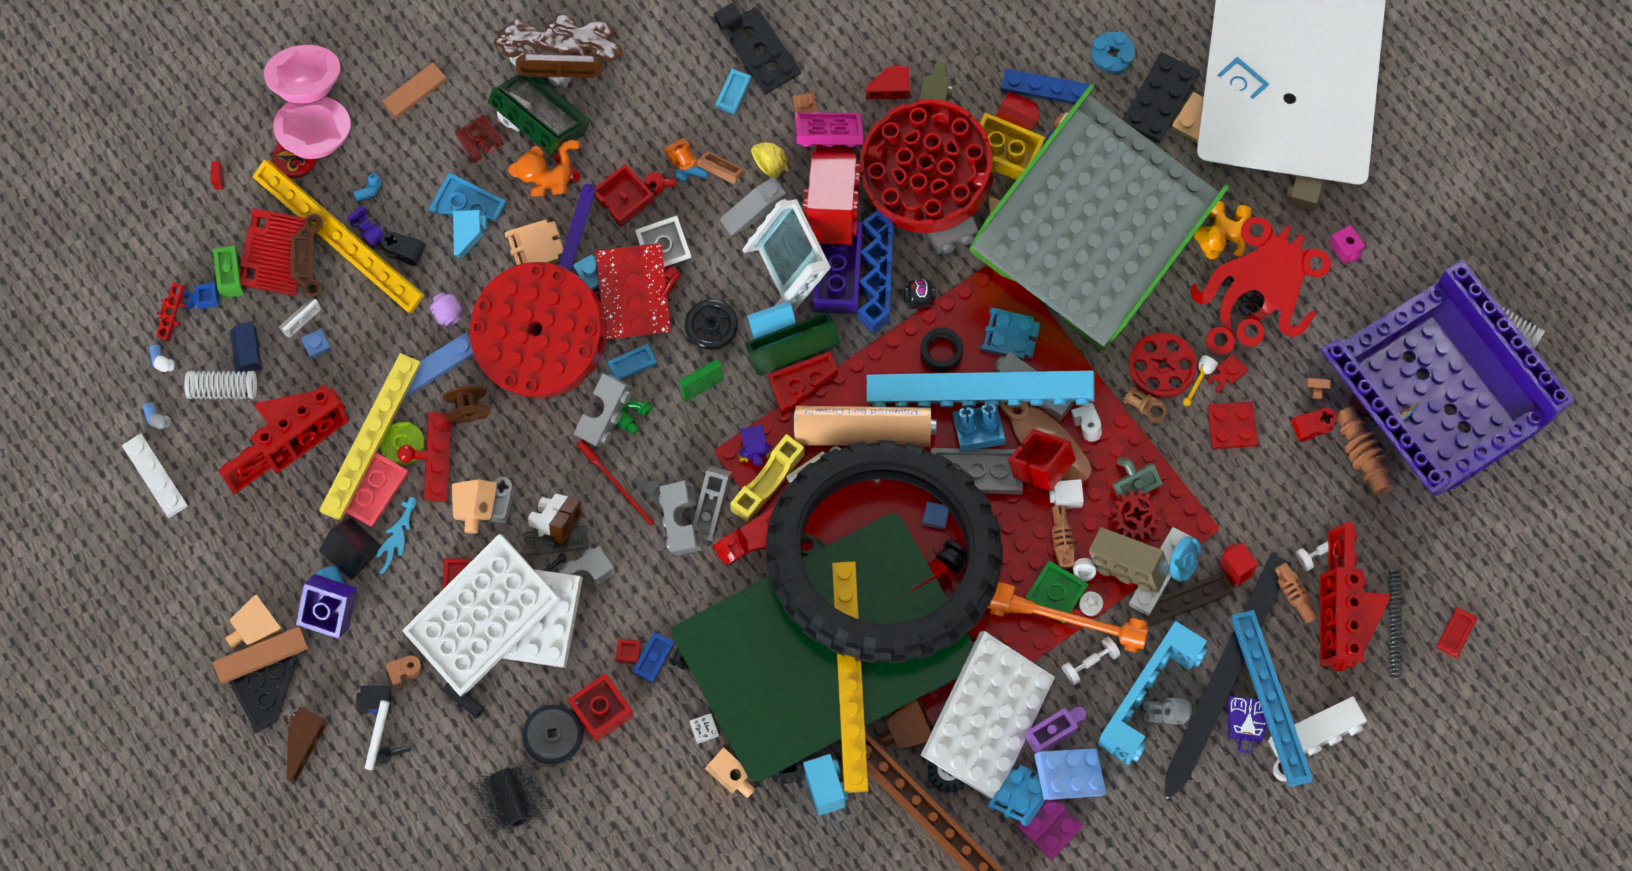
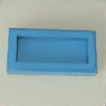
(632, 362)

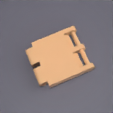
(536, 243)

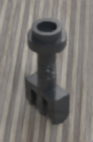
(1247, 302)

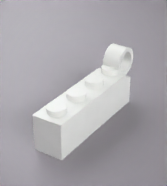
(1325, 728)

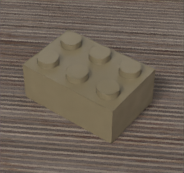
(1129, 560)

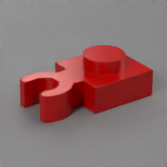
(1230, 371)

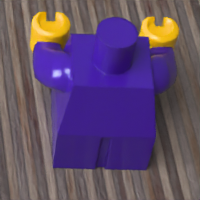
(754, 445)

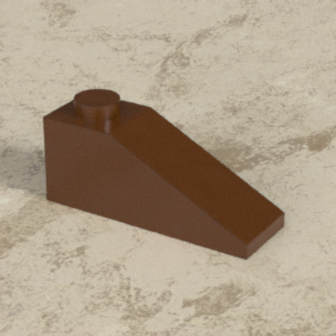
(303, 736)

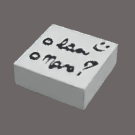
(704, 728)

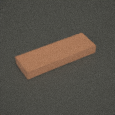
(414, 90)

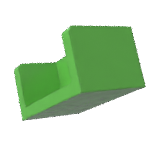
(227, 271)

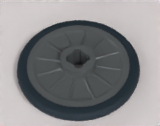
(554, 749)

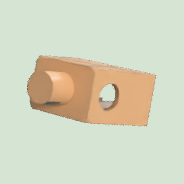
(473, 502)
(253, 624)
(722, 766)

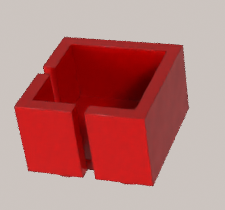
(1046, 457)

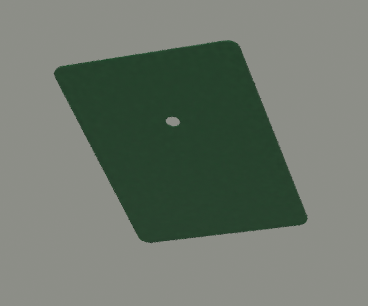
(780, 687)

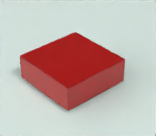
(217, 175)
(628, 651)

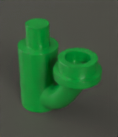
(627, 422)

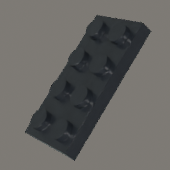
(1160, 97)

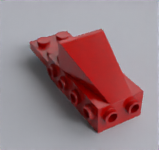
(286, 421)
(1355, 611)

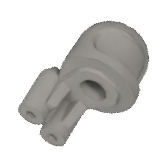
(1170, 711)

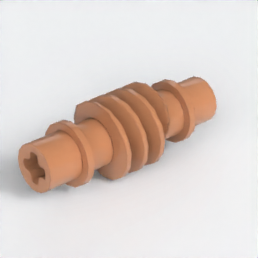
(1362, 452)

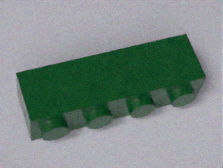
(792, 343)

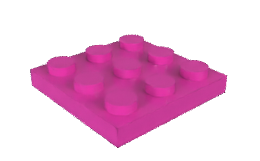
(828, 129)

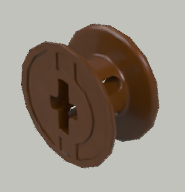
(466, 404)

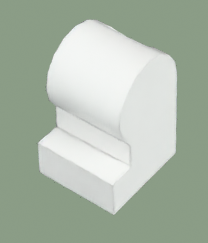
(1089, 421)

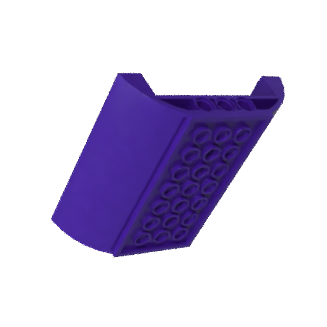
(1471, 363)

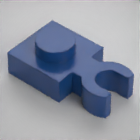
(203, 297)

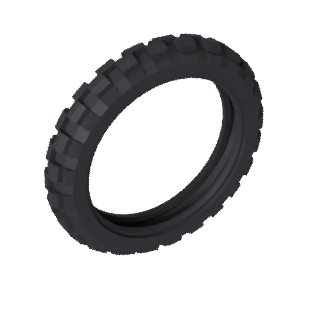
(876, 640)

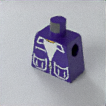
(1245, 722)

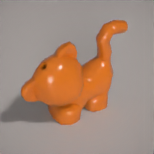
(533, 168)

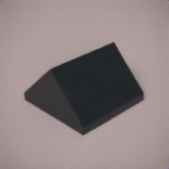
(349, 547)

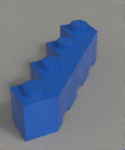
(877, 283)

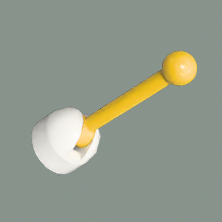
(1206, 366)

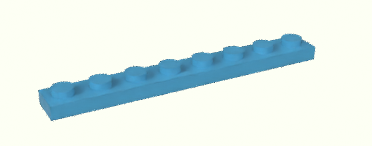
(1271, 698)

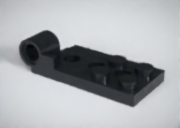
(733, 25)

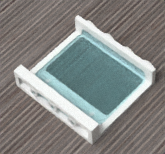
(789, 252)

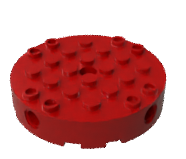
(935, 195)
(506, 325)

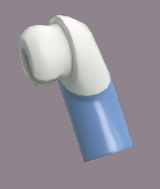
(160, 362)

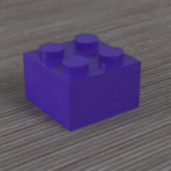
(326, 606)

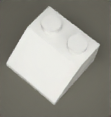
(670, 235)

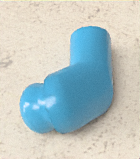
(681, 175)
(371, 189)

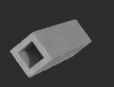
(1011, 363)

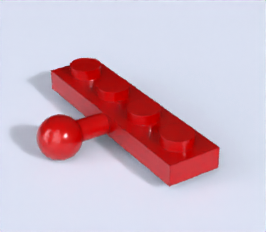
(435, 457)

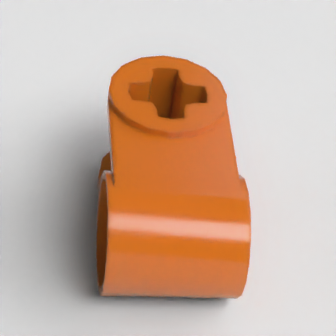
(680, 154)

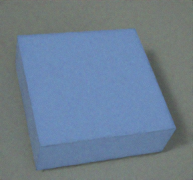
(935, 515)

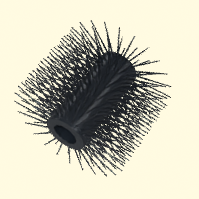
(511, 801)

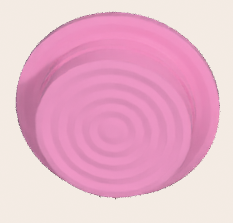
(302, 73)
(312, 128)

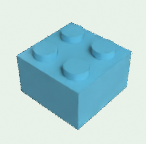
(824, 784)

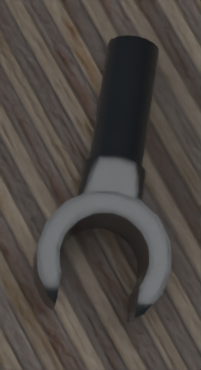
(388, 752)

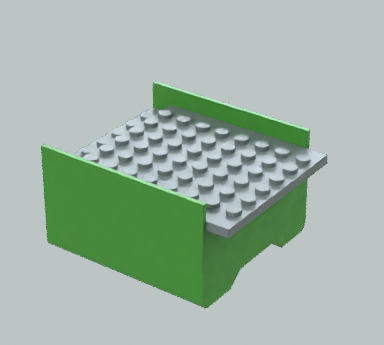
(1095, 221)

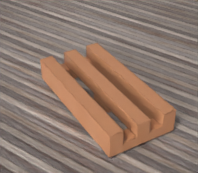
(720, 167)

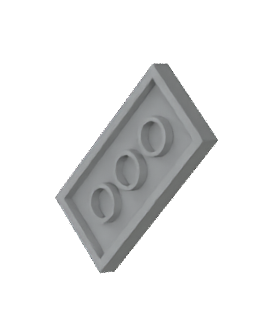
(986, 467)

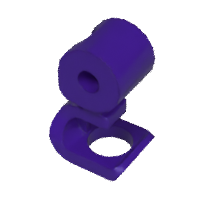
(371, 232)

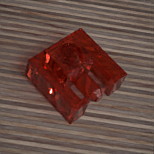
(486, 130)

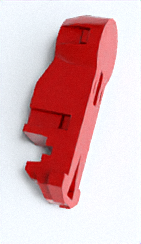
(744, 540)

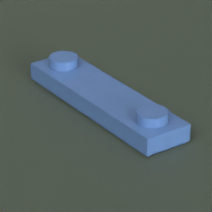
(441, 362)

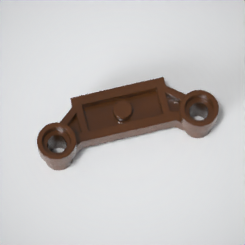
(302, 256)

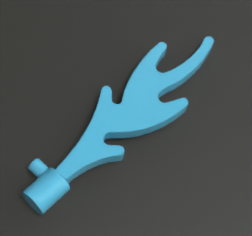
(397, 539)

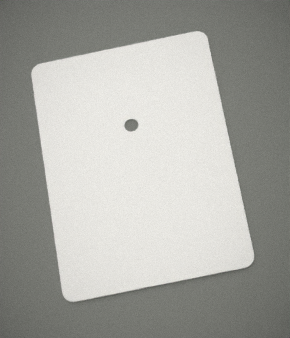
(1305, 48)

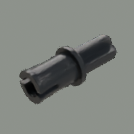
(465, 701)

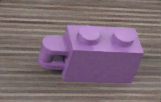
(1055, 729)

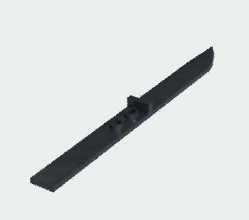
(1220, 684)

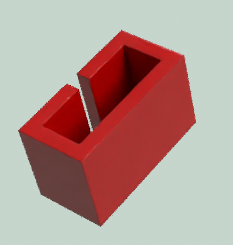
(1237, 564)

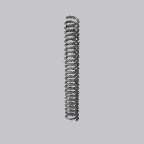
(1396, 623)

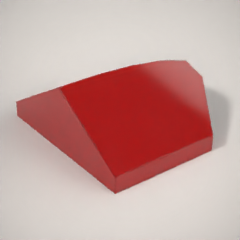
(1019, 111)

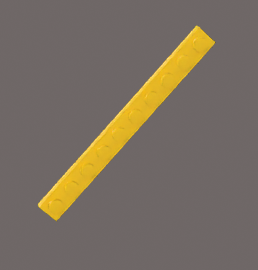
(339, 237)
(850, 687)

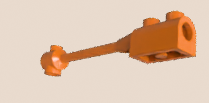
(1131, 633)

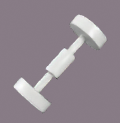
(1305, 558)
(1110, 648)

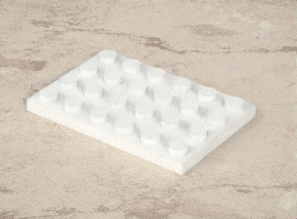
(481, 615)
(987, 715)

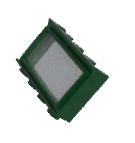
(538, 112)

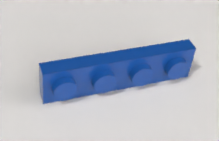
(1043, 86)

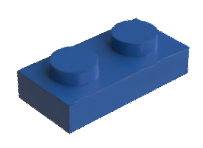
(653, 657)

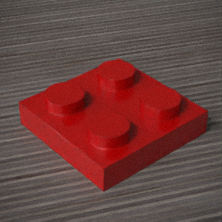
(1232, 425)

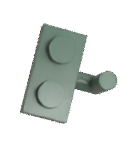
(1141, 479)

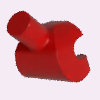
(656, 180)

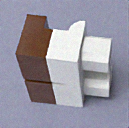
(557, 517)

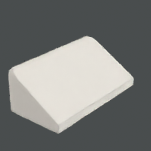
(300, 317)

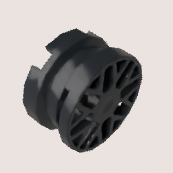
(953, 556)

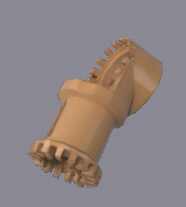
(1145, 404)

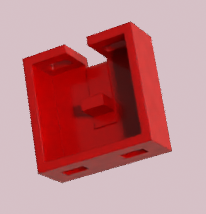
(623, 195)

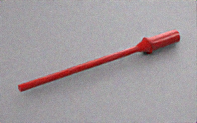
(594, 458)

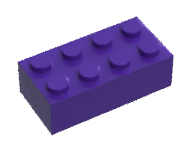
(840, 285)

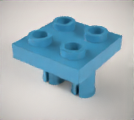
(978, 427)

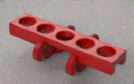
(167, 303)

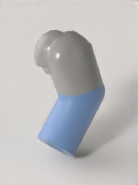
(155, 420)

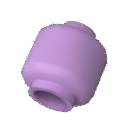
(446, 309)

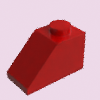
(890, 84)

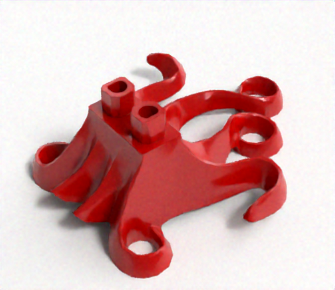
(1273, 270)

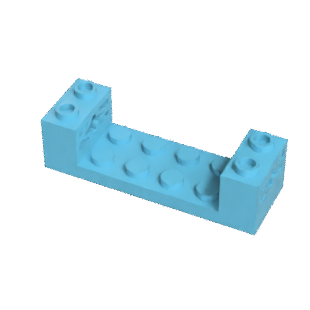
(1179, 645)

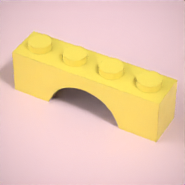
(760, 490)

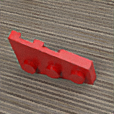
(801, 379)

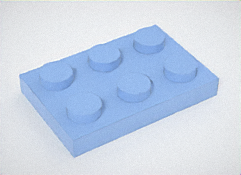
(1070, 774)

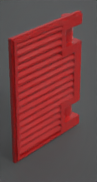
(269, 252)

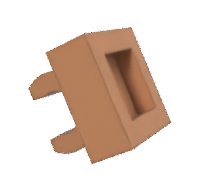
(805, 103)
(1317, 385)

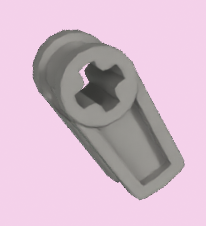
(502, 501)

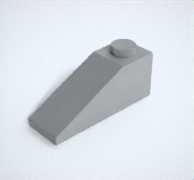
(753, 206)
(712, 500)

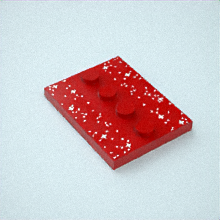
(631, 290)

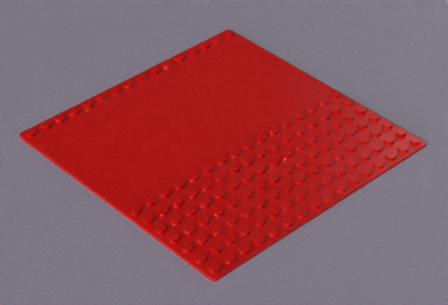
(1022, 518)

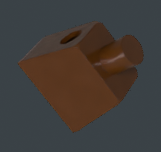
(908, 727)

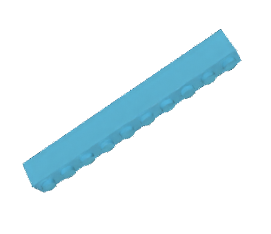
(981, 388)

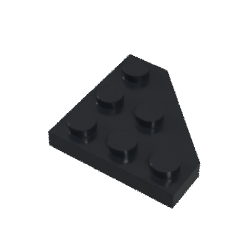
(264, 692)

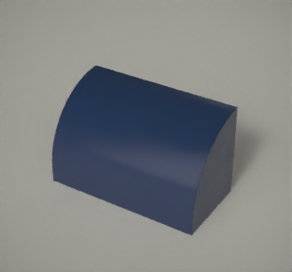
(245, 347)

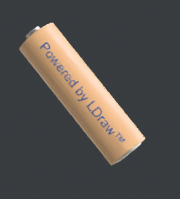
(857, 424)

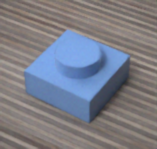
(315, 343)

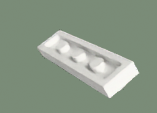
(154, 475)
(1146, 601)

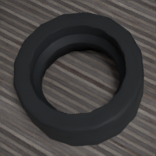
(938, 333)

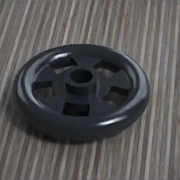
(704, 307)

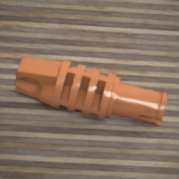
(1062, 538)
(1295, 592)

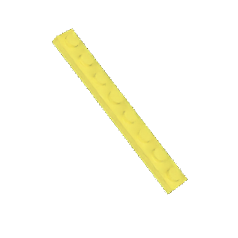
(370, 437)

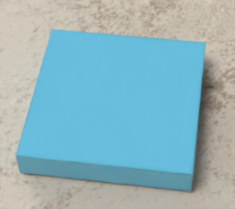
(771, 319)

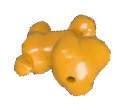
(1213, 239)

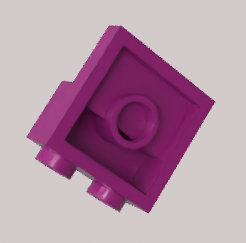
(1051, 828)

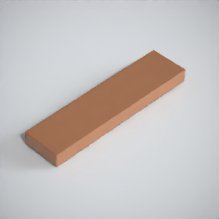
(260, 655)

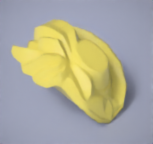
(770, 159)

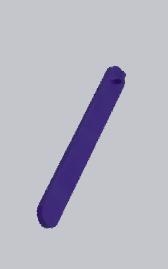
(577, 226)

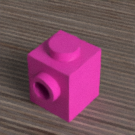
(1347, 244)

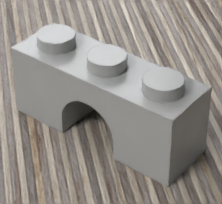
(614, 395)
(675, 500)
(592, 564)

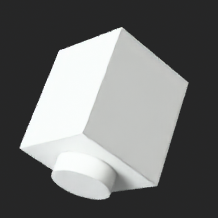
(1068, 494)

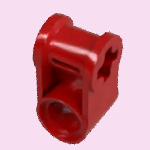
(1310, 425)

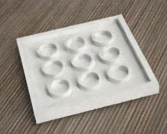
(551, 637)

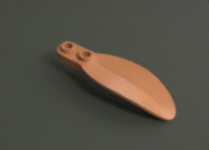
(1034, 418)

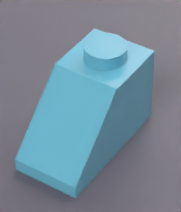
(468, 230)

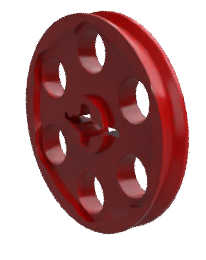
(1162, 375)

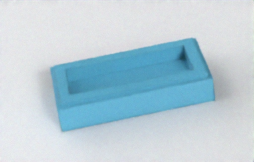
(733, 91)

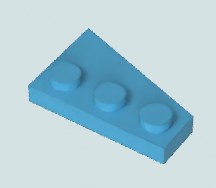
(462, 195)

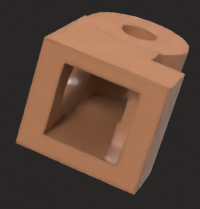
(403, 668)

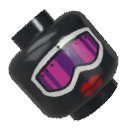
(919, 294)

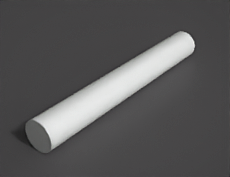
(377, 734)

